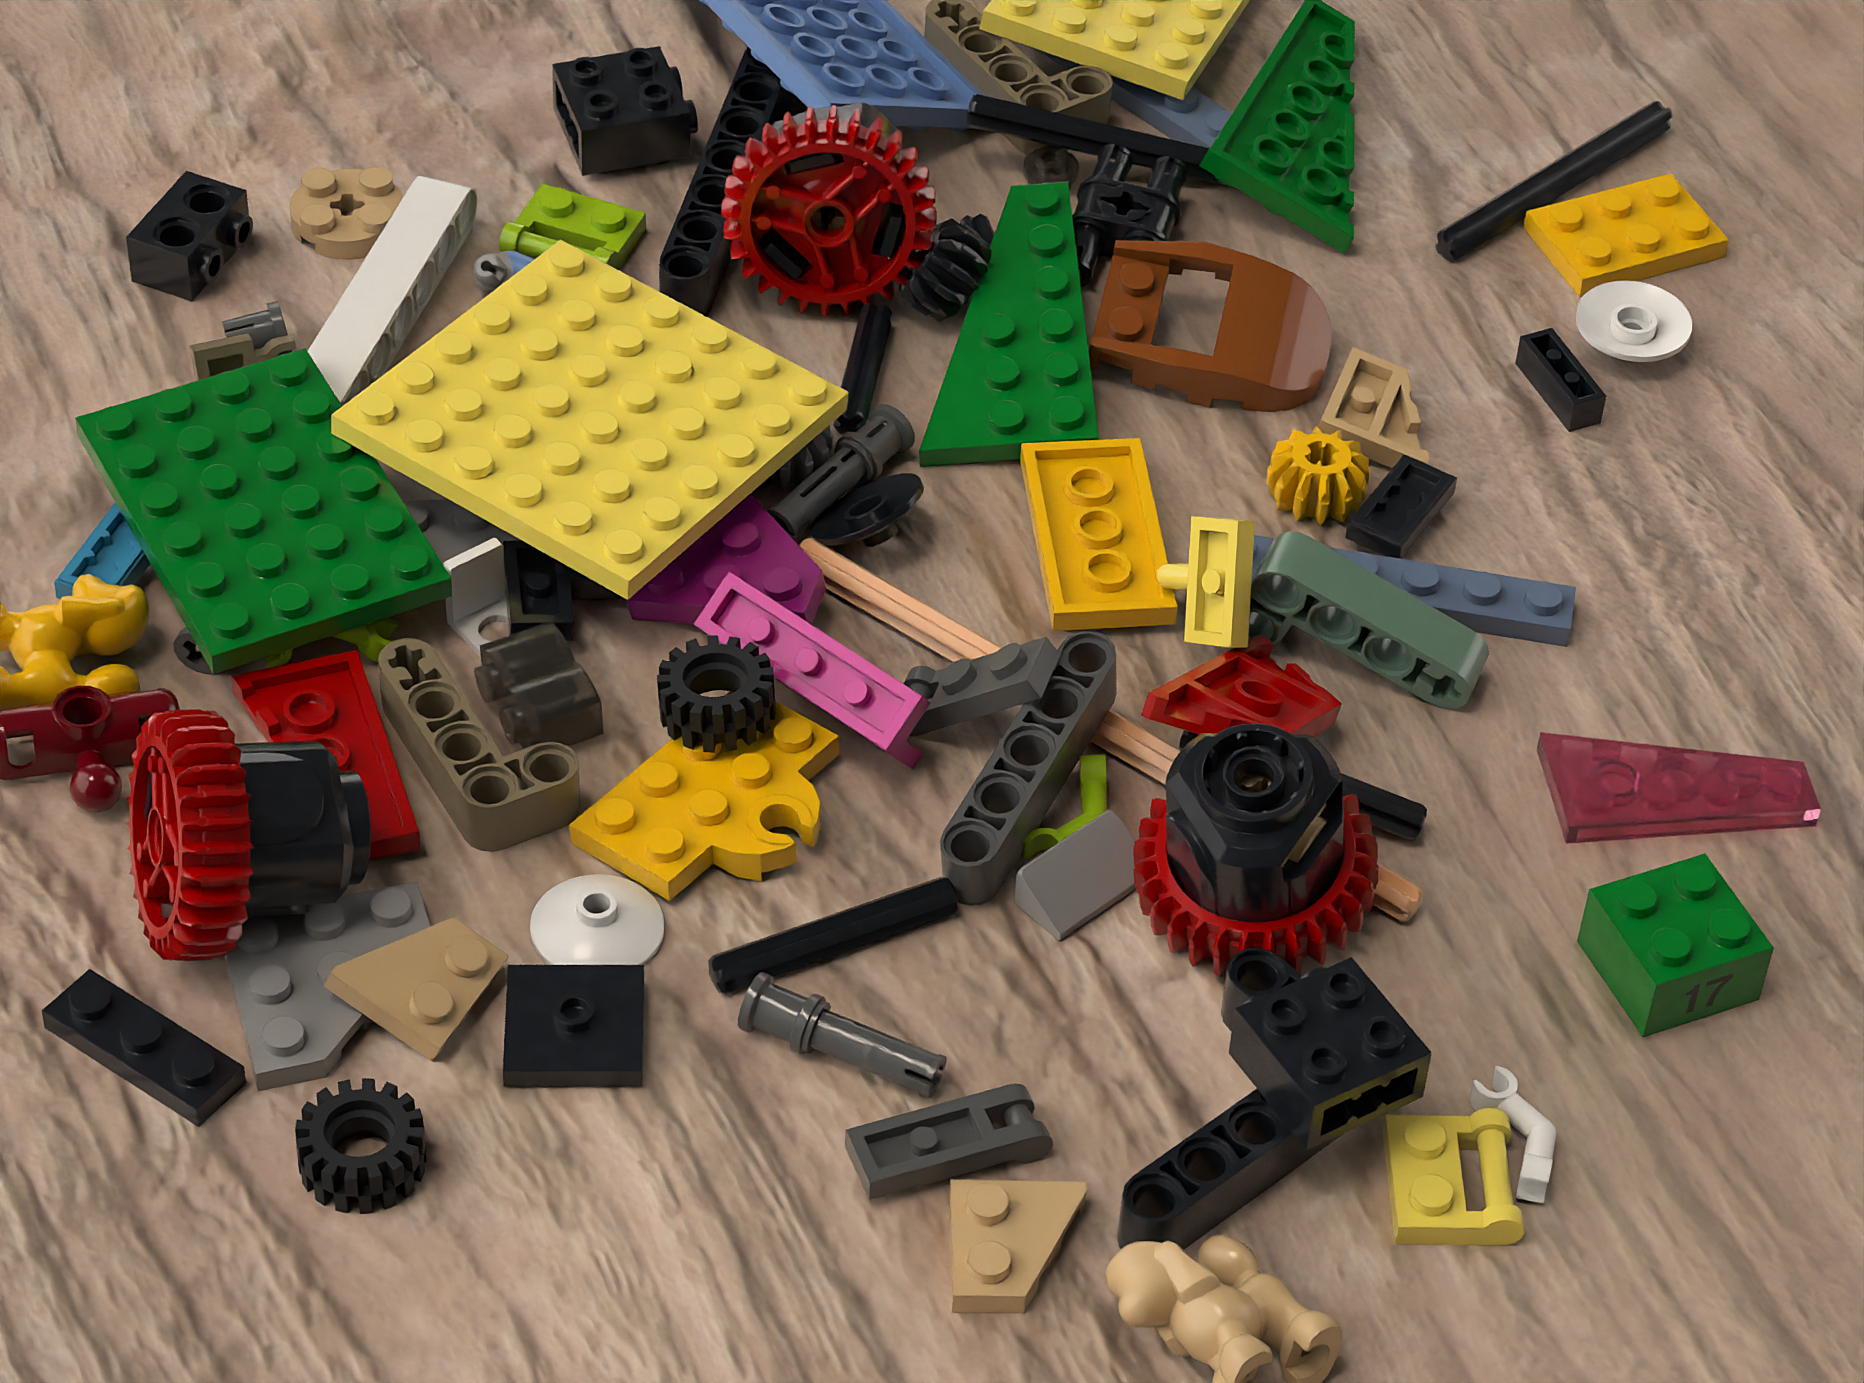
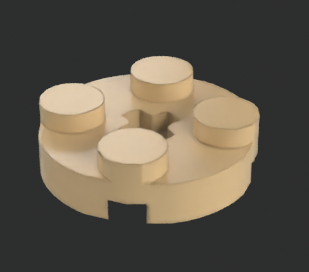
(328, 193)

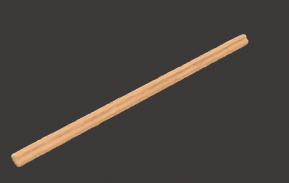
(956, 642)

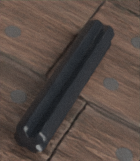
(864, 365)

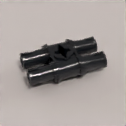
(1124, 211)

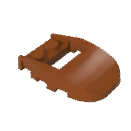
(1268, 341)

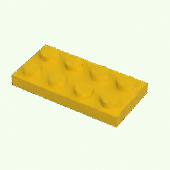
(1096, 534)

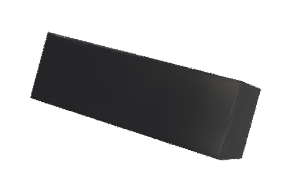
(1560, 379)

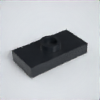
(1401, 507)

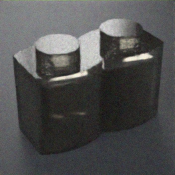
(539, 688)

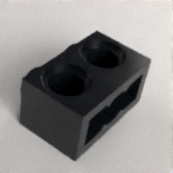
(189, 236)

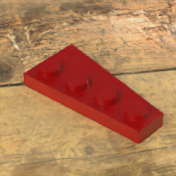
(334, 704)

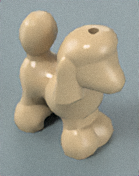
(1222, 1310)

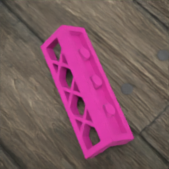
(818, 667)

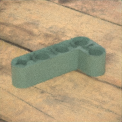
(1364, 619)

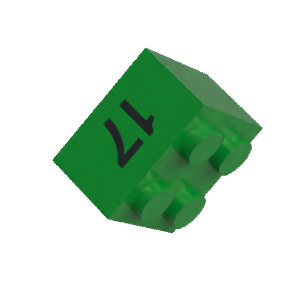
(1674, 944)

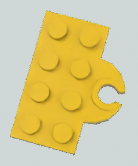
(712, 808)

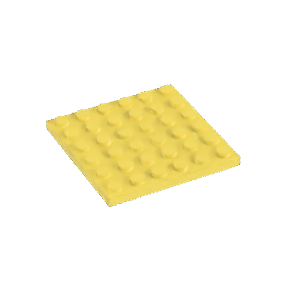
(591, 417)

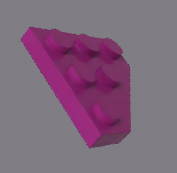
(748, 546)

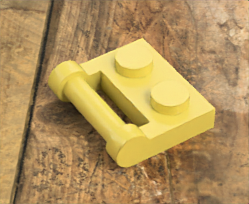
(1428, 1179)

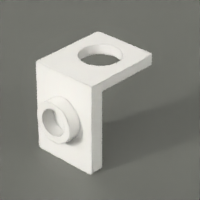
(476, 591)

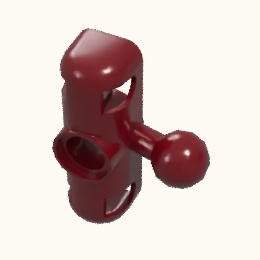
(82, 734)

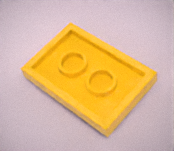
(1625, 233)

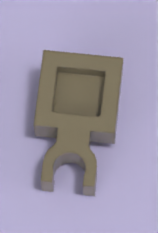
(233, 353)

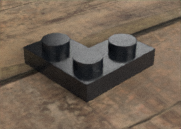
(543, 589)

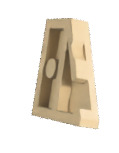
(1375, 409)
(421, 983)
(1006, 1238)

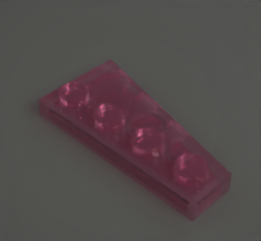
(1663, 791)

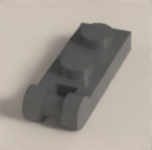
(983, 684)
(947, 1140)

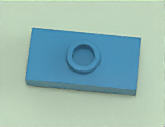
(108, 554)

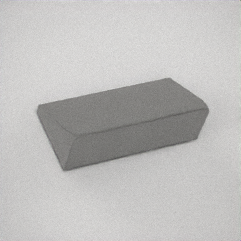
(1078, 876)

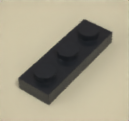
(144, 1047)

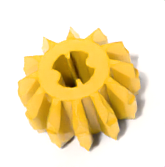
(1318, 475)

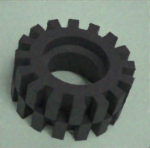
(713, 669)
(362, 1177)

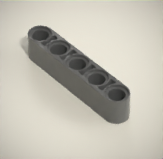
(1029, 769)

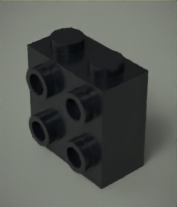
(623, 110)
(1329, 1052)

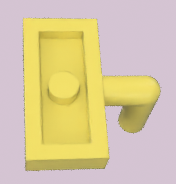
(1215, 581)

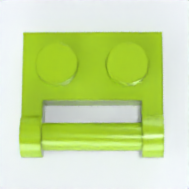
(587, 223)

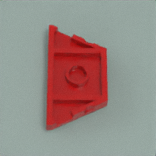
(1244, 689)

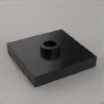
(574, 1025)

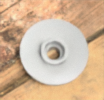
(1634, 321)
(597, 923)

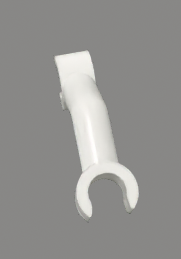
(1528, 1121)

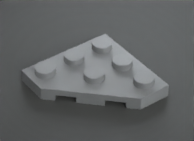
(280, 973)

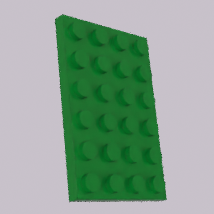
(260, 511)

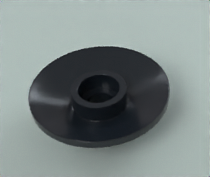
(869, 512)

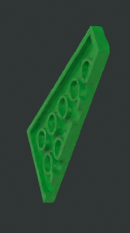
(1295, 128)
(1023, 343)

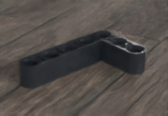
(1228, 1157)

